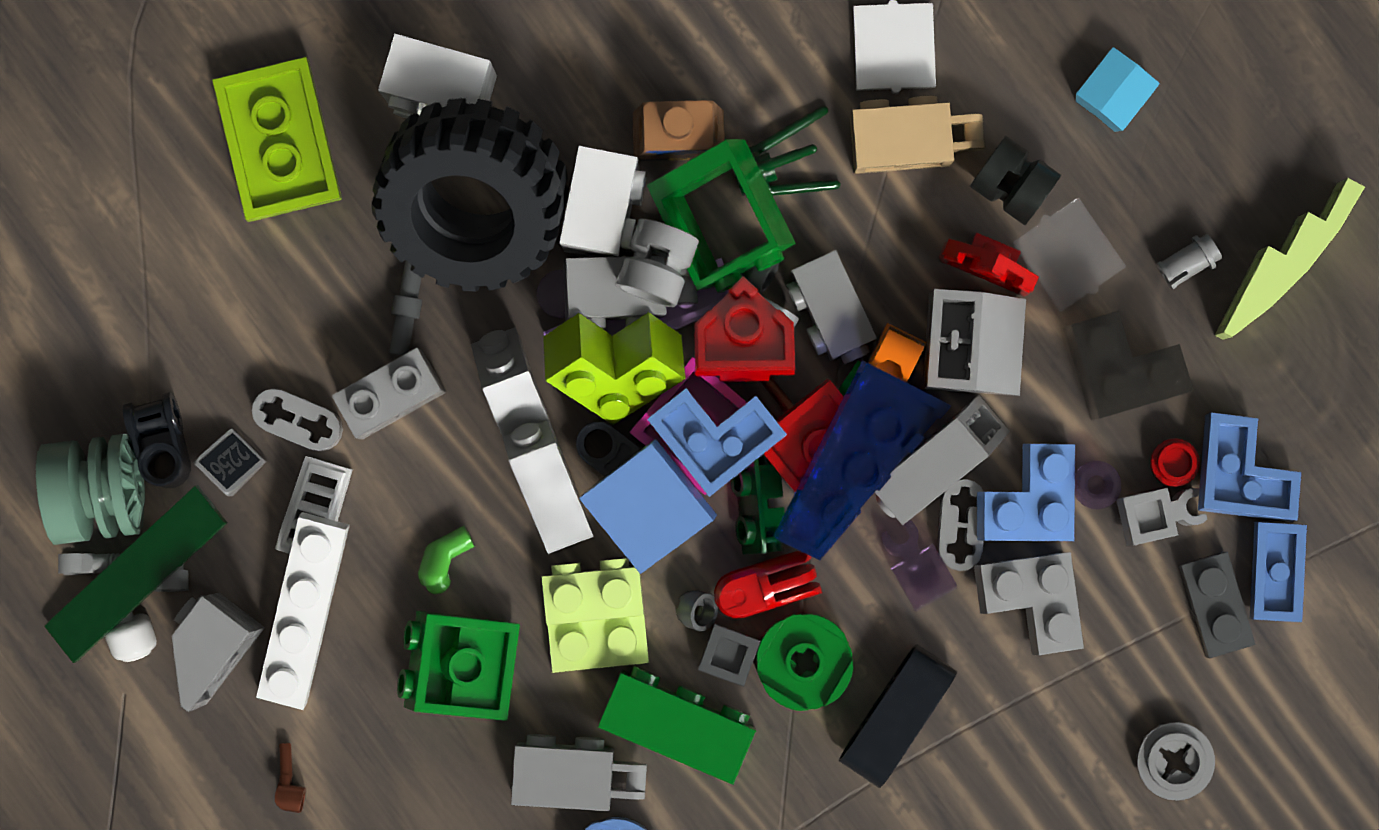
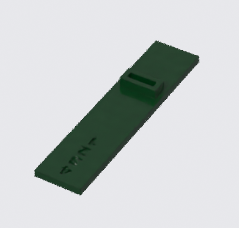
(135, 574)

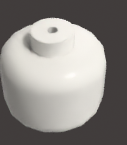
(132, 638)

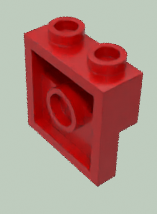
(805, 429)

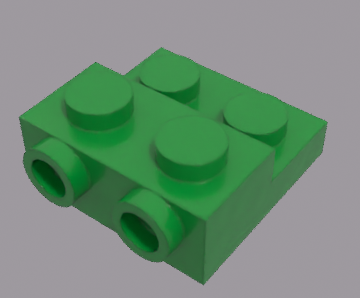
(459, 665)

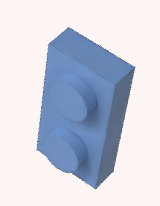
(1278, 572)

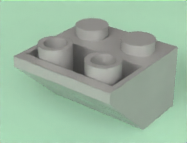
(974, 342)

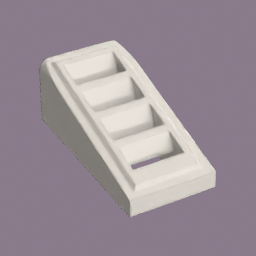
(304, 485)

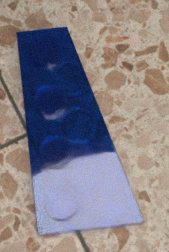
(862, 446)

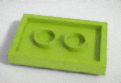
(277, 139)

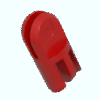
(766, 585)

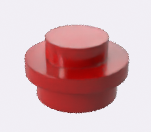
(1174, 462)

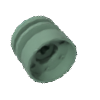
(79, 489)

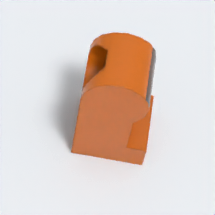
(896, 352)

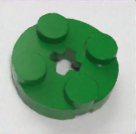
(811, 688)

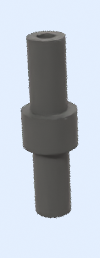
(405, 308)

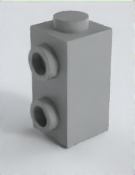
(833, 307)

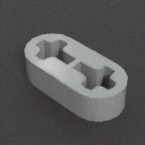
(292, 430)
(949, 525)

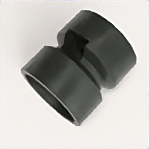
(1030, 189)

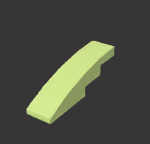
(1276, 272)

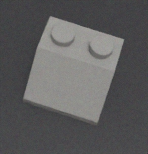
(209, 645)

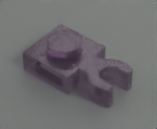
(920, 572)

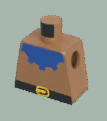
(676, 129)

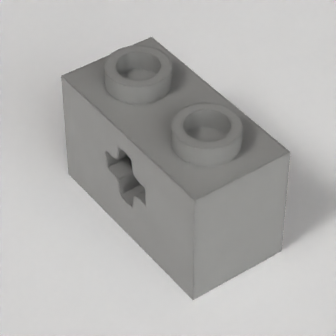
(388, 394)

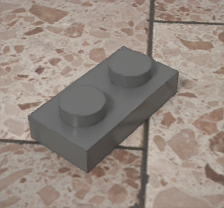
(1216, 604)

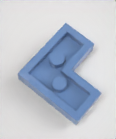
(714, 452)
(1233, 482)
(1043, 507)

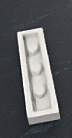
(302, 610)

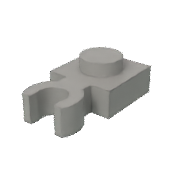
(1153, 515)

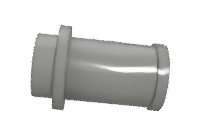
(1189, 261)

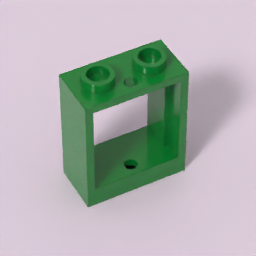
(670, 201)

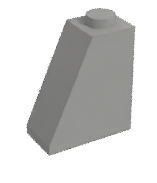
(941, 460)

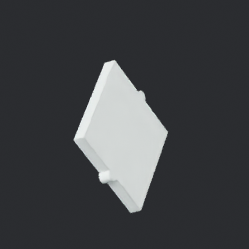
(894, 46)

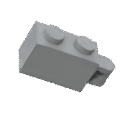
(593, 293)
(571, 774)

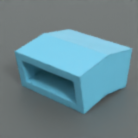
(1116, 90)

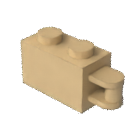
(910, 135)

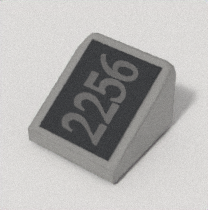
(229, 462)

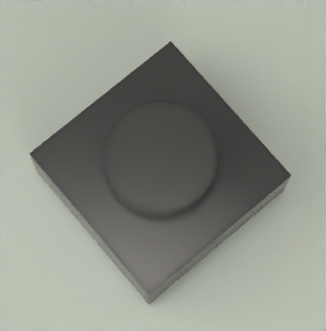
(729, 655)

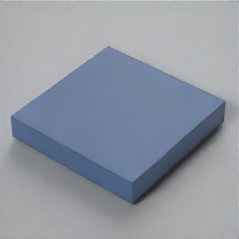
(648, 506)

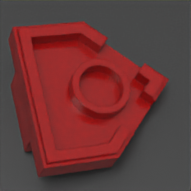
(990, 262)
(744, 338)

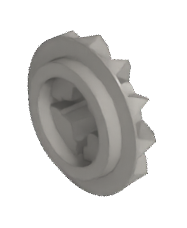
(1198, 757)

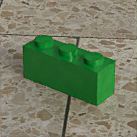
(678, 724)

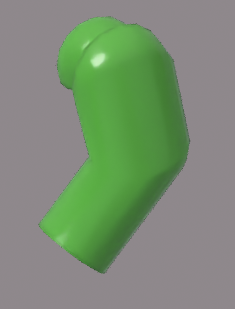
(437, 559)

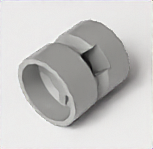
(651, 279)

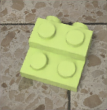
(595, 616)

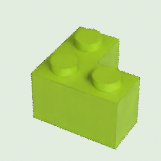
(615, 371)

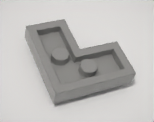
(1044, 589)

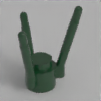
(767, 164)

